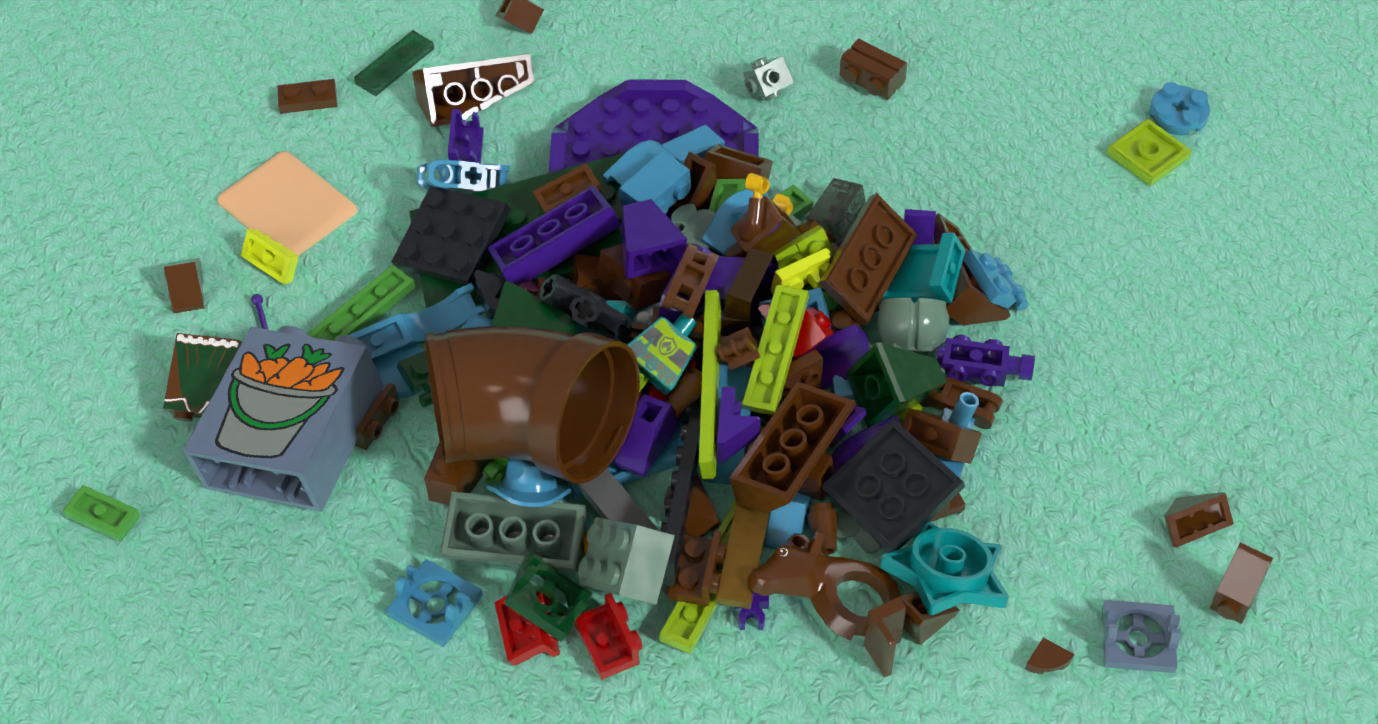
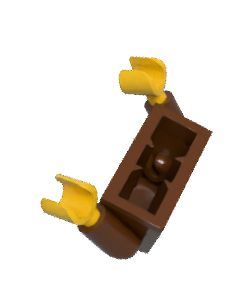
(766, 222)

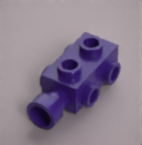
(982, 362)

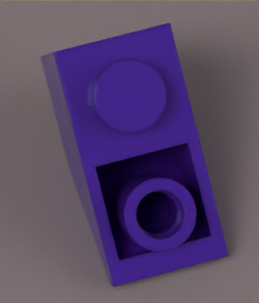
(648, 436)

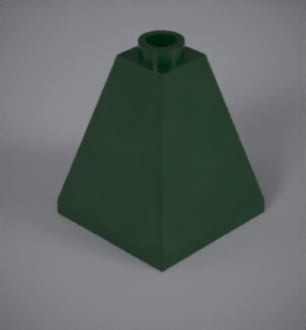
(893, 380)

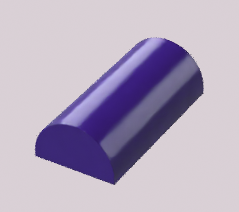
(554, 236)

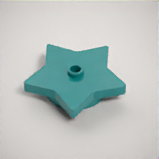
(949, 569)

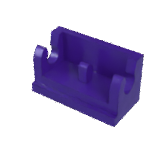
(465, 138)

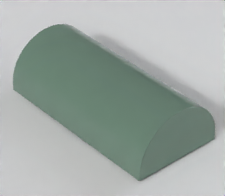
(504, 533)

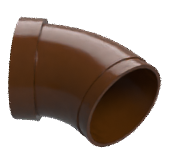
(532, 397)

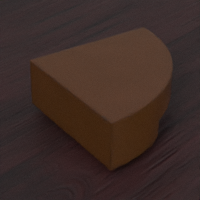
(1049, 658)

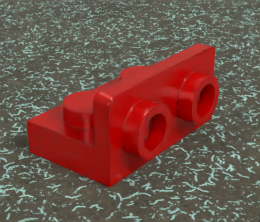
(522, 637)

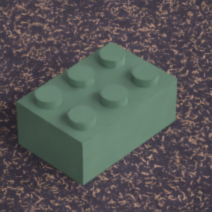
(625, 559)

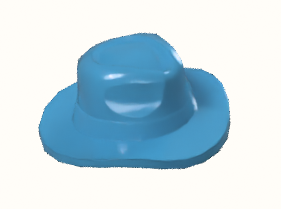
(528, 485)

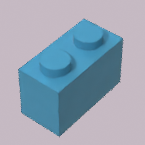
(660, 180)

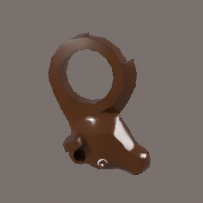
(805, 571)

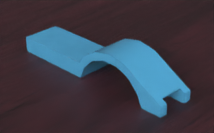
(695, 141)
(410, 329)

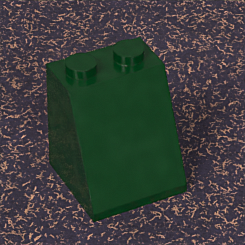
(523, 309)

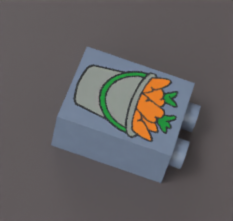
(285, 417)

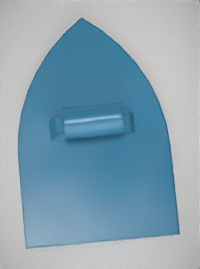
(728, 214)

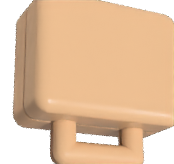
(287, 203)

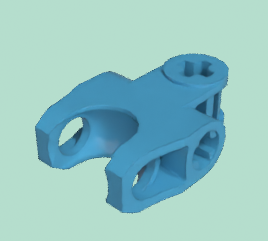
(453, 174)

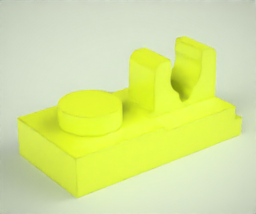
(269, 256)
(803, 272)

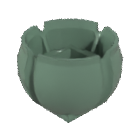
(912, 325)

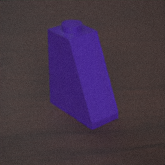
(649, 240)

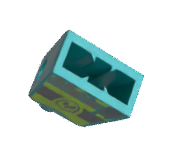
(664, 351)

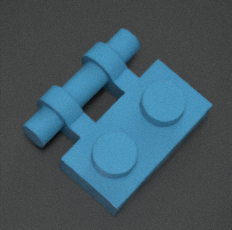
(995, 280)

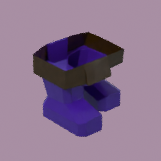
(741, 287)

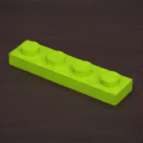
(776, 350)

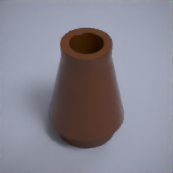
(686, 390)
(824, 519)

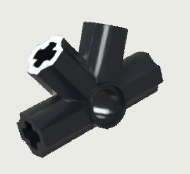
(585, 307)

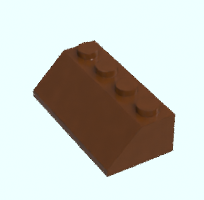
(789, 447)

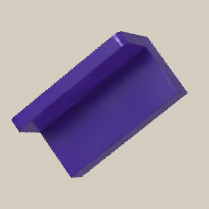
(841, 353)

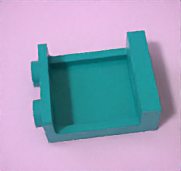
(929, 271)

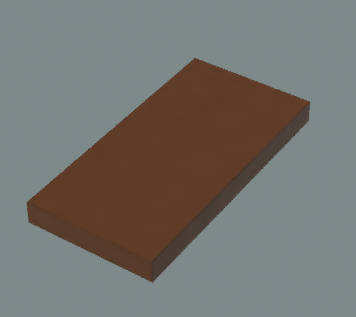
(868, 259)

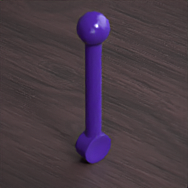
(257, 300)

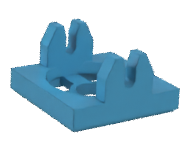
(440, 633)

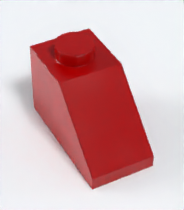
(812, 332)

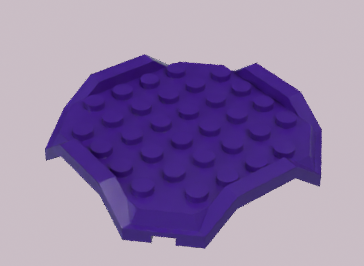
(644, 112)

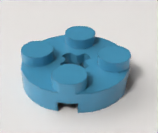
(1174, 96)

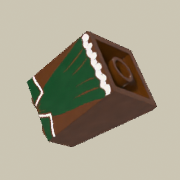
(196, 373)

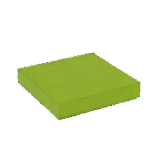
(1149, 152)

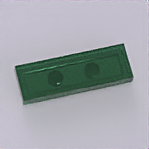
(394, 63)

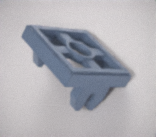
(1116, 658)

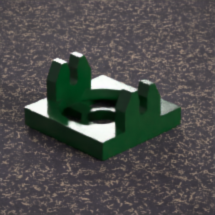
(533, 609)

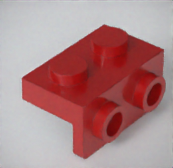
(608, 638)

